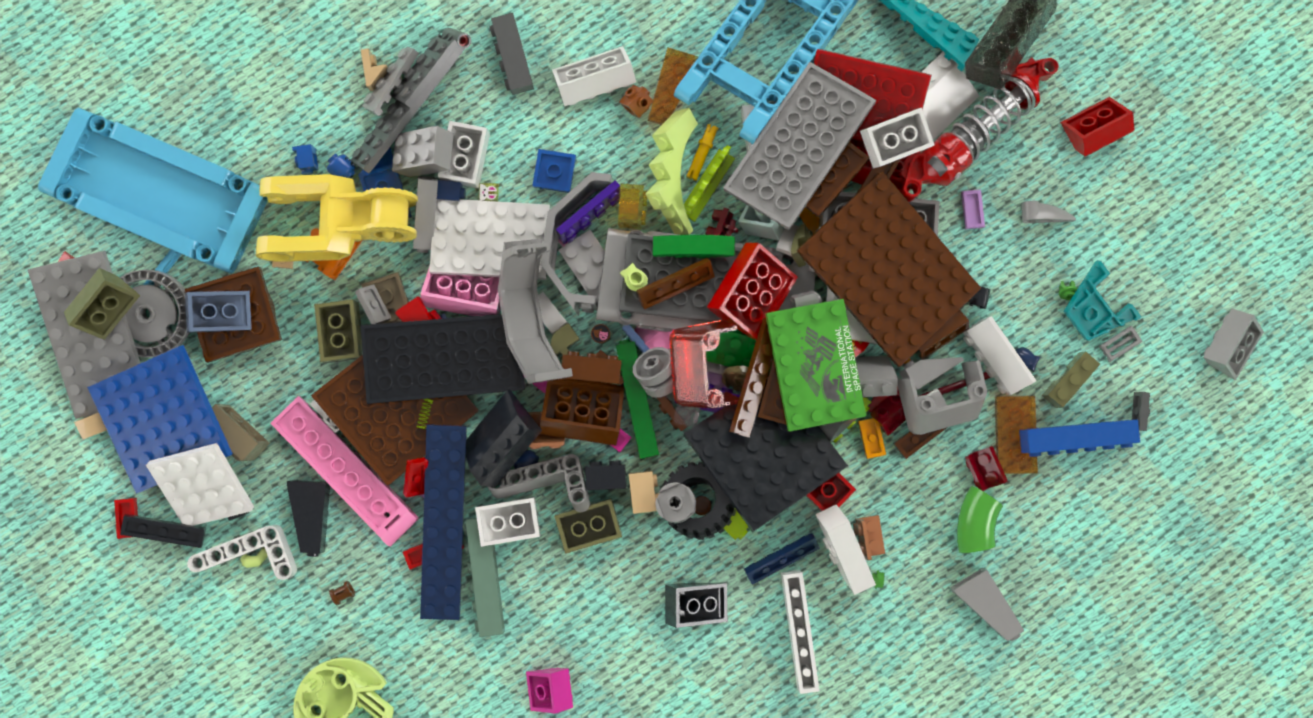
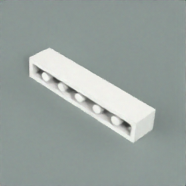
(800, 632)

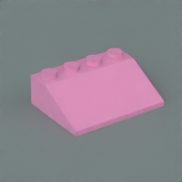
(461, 294)

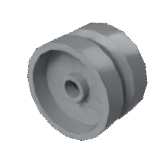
(654, 372)

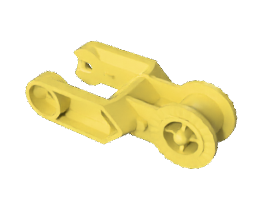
(344, 217)

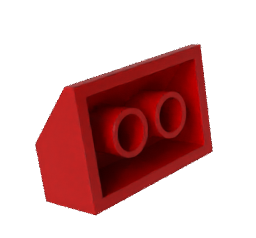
(1098, 126)

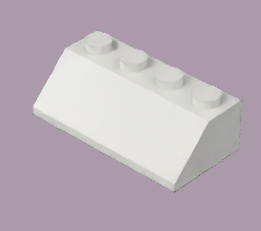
(594, 76)
(998, 356)

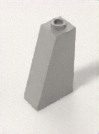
(425, 213)
(987, 601)

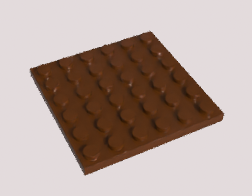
(386, 431)

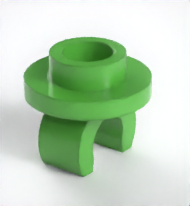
(1067, 292)

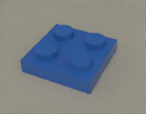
(554, 171)

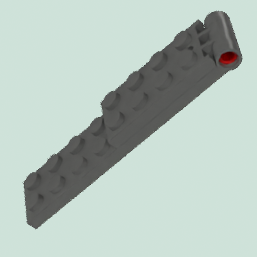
(411, 94)

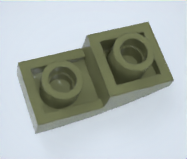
(800, 238)

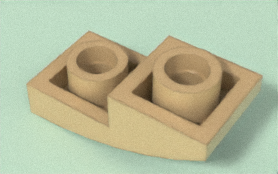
(90, 425)

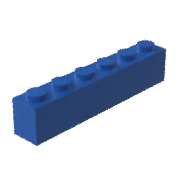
(1079, 436)

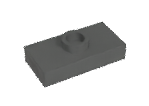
(1141, 409)

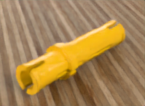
(705, 145)

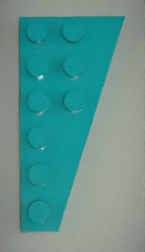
(936, 30)

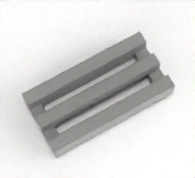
(1106, 352)

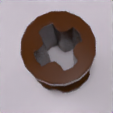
(341, 593)

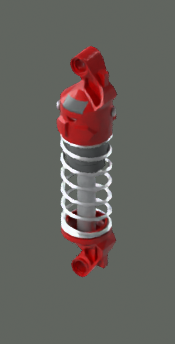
(959, 148)

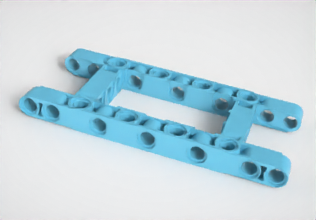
(747, 86)

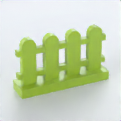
(708, 183)

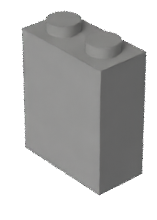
(876, 376)

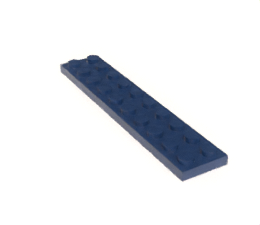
(443, 522)

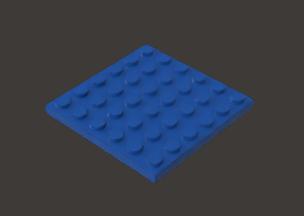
(156, 413)

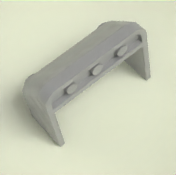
(925, 417)

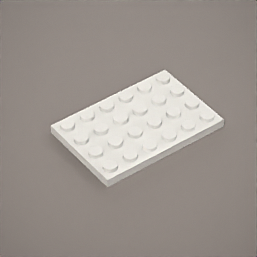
(473, 233)

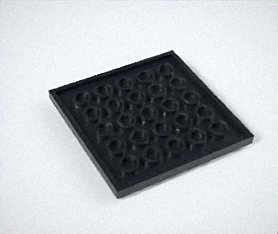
(768, 468)

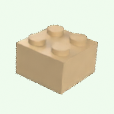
(643, 491)

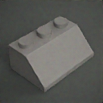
(1233, 343)

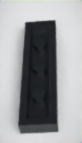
(163, 531)

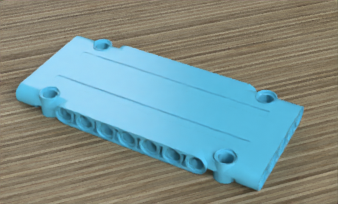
(153, 190)

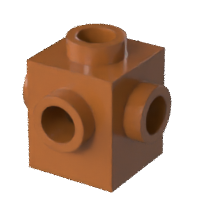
(636, 100)

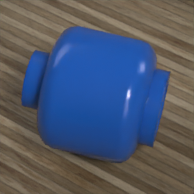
(341, 166)

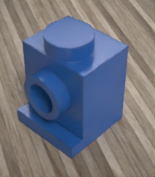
(306, 158)

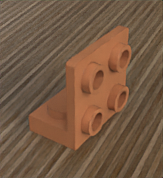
(869, 536)

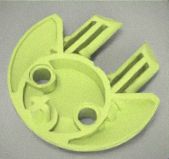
(340, 698)

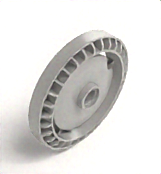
(162, 312)

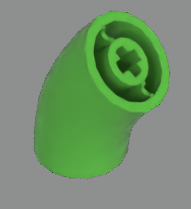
(977, 521)

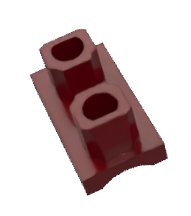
(725, 224)

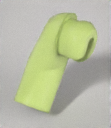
(254, 561)

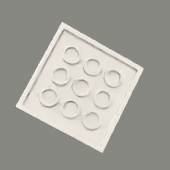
(200, 485)

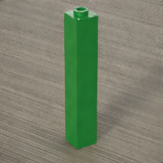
(637, 401)

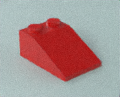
(832, 492)

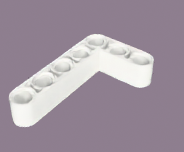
(245, 546)

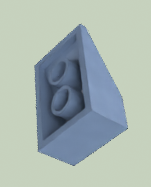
(217, 311)

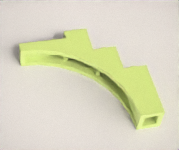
(666, 167)

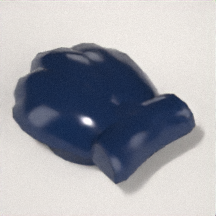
(1028, 358)
(527, 458)

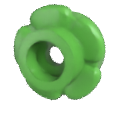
(879, 579)

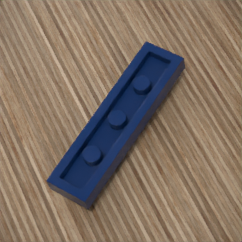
(781, 558)

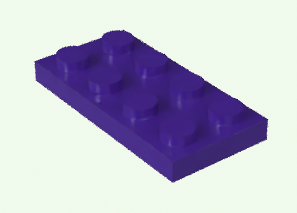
(593, 209)

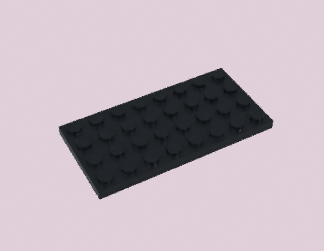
(438, 359)

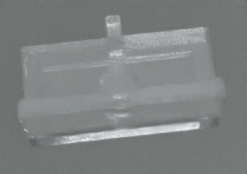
(686, 415)

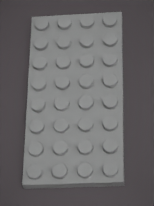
(799, 145)
(80, 356)

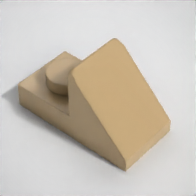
(371, 70)

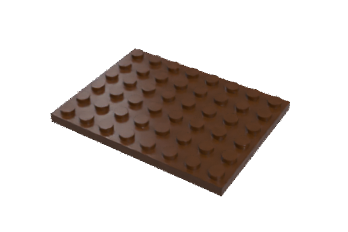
(889, 269)

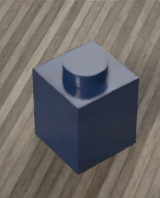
(450, 191)

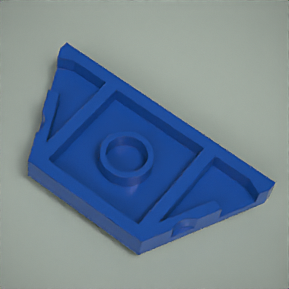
(382, 175)

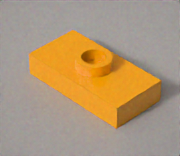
(871, 438)

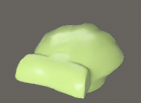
(634, 277)

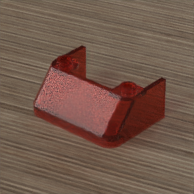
(689, 365)

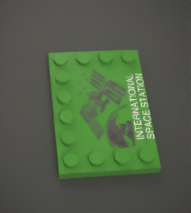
(815, 365)

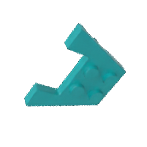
(1090, 311)

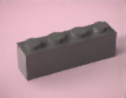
(512, 54)

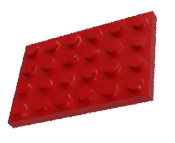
(892, 87)

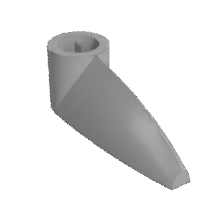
(1043, 213)

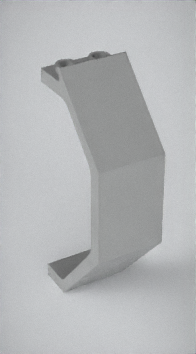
(555, 216)
(522, 311)

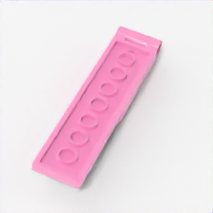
(345, 471)

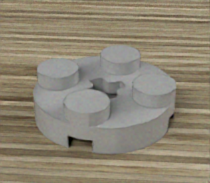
(665, 498)

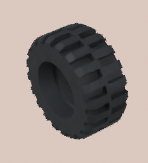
(716, 518)

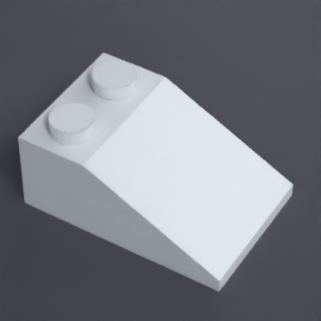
(508, 521)

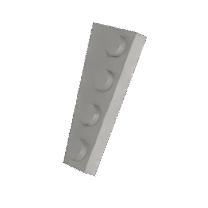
(391, 80)

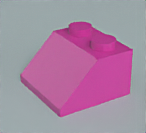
(549, 690)

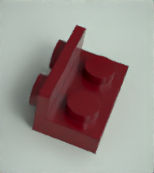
(889, 414)
(985, 468)

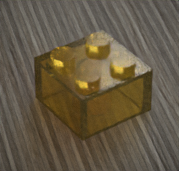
(631, 207)

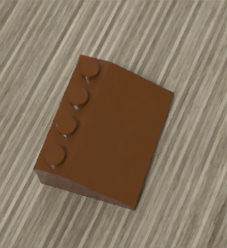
(582, 410)

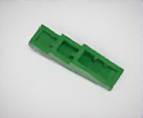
(694, 246)

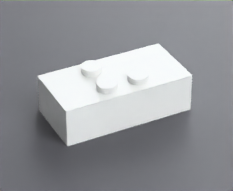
(845, 549)

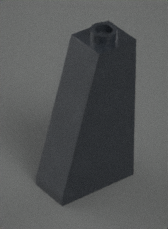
(310, 514)

